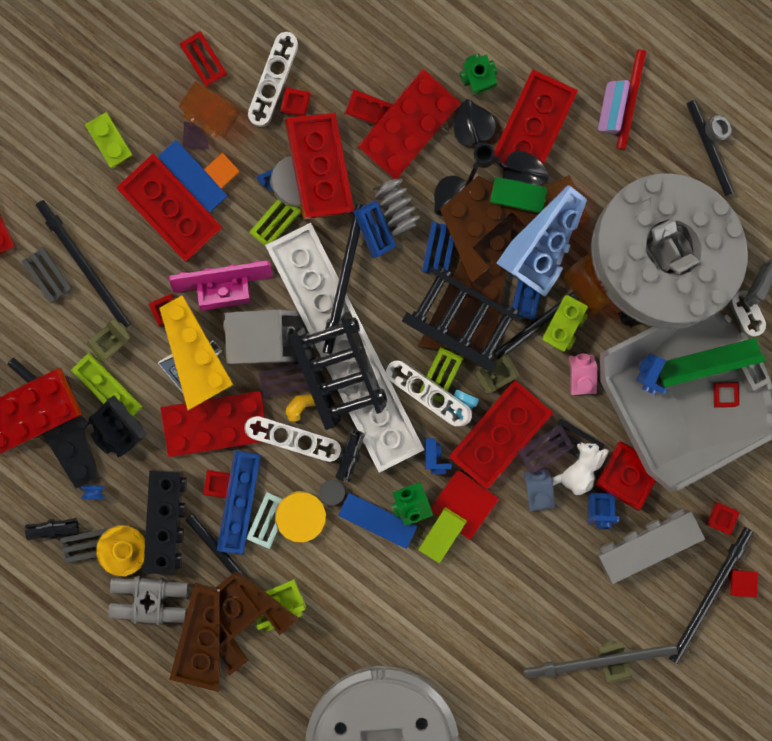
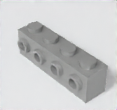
(649, 546)

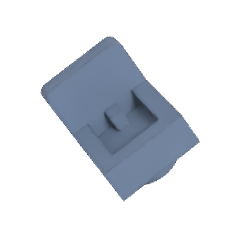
(539, 490)

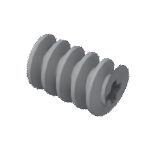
(396, 206)

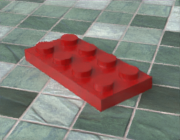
(536, 117)
(408, 124)
(319, 165)
(169, 208)
(36, 409)
(212, 424)
(500, 433)

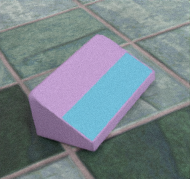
(613, 107)

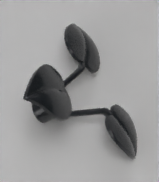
(476, 126)

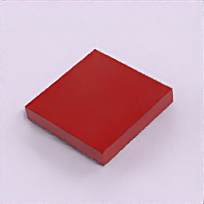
(626, 477)
(467, 500)

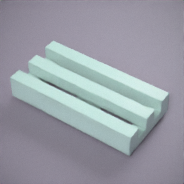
(259, 540)

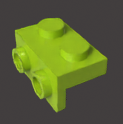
(564, 324)
(288, 596)

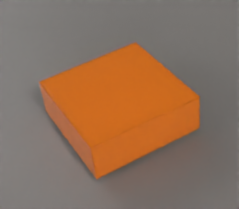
(222, 170)

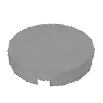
(284, 183)

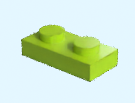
(109, 140)

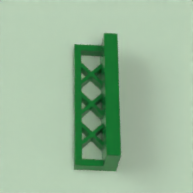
(711, 362)

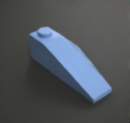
(540, 247)

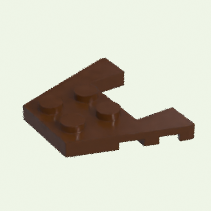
(472, 217)
(239, 607)

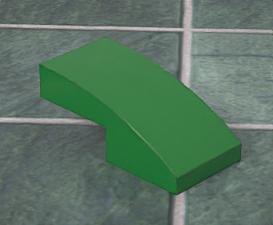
(518, 195)

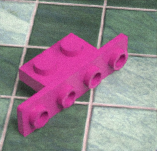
(223, 285)

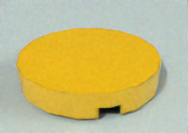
(300, 516)
(121, 550)

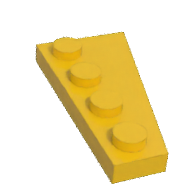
(195, 359)

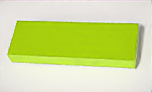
(103, 383)

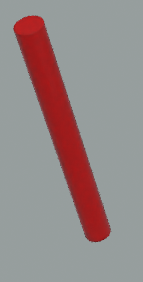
(631, 99)

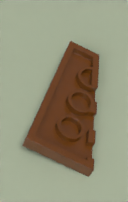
(199, 645)

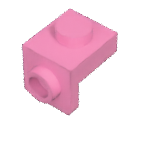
(583, 374)

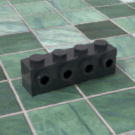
(163, 522)

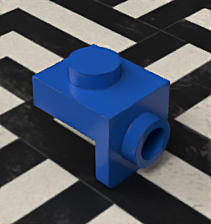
(649, 372)
(601, 510)

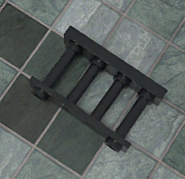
(440, 331)
(321, 388)

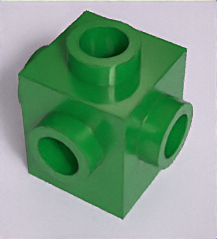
(478, 83)
(411, 504)

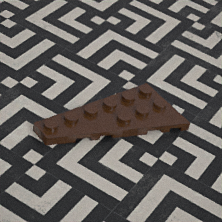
(488, 285)

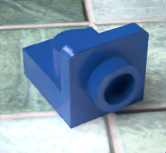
(433, 451)

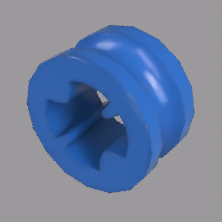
(92, 492)

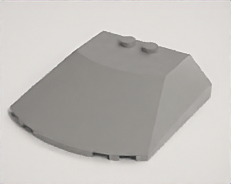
(681, 431)

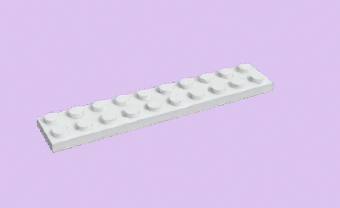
(313, 290)

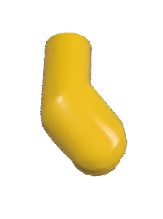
(297, 405)

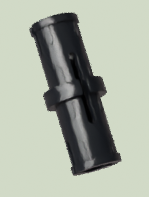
(350, 455)
(52, 529)

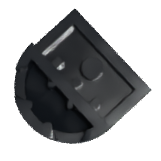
(115, 428)

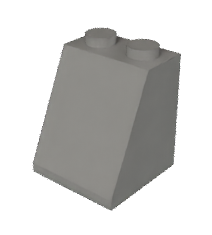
(260, 336)

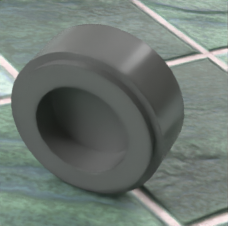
(718, 128)
(332, 492)

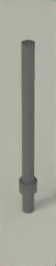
(551, 669)

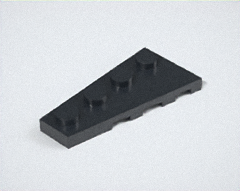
(72, 451)

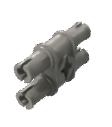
(139, 611)

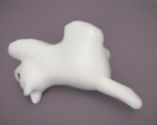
(580, 475)

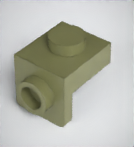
(109, 340)
(501, 375)
(615, 672)

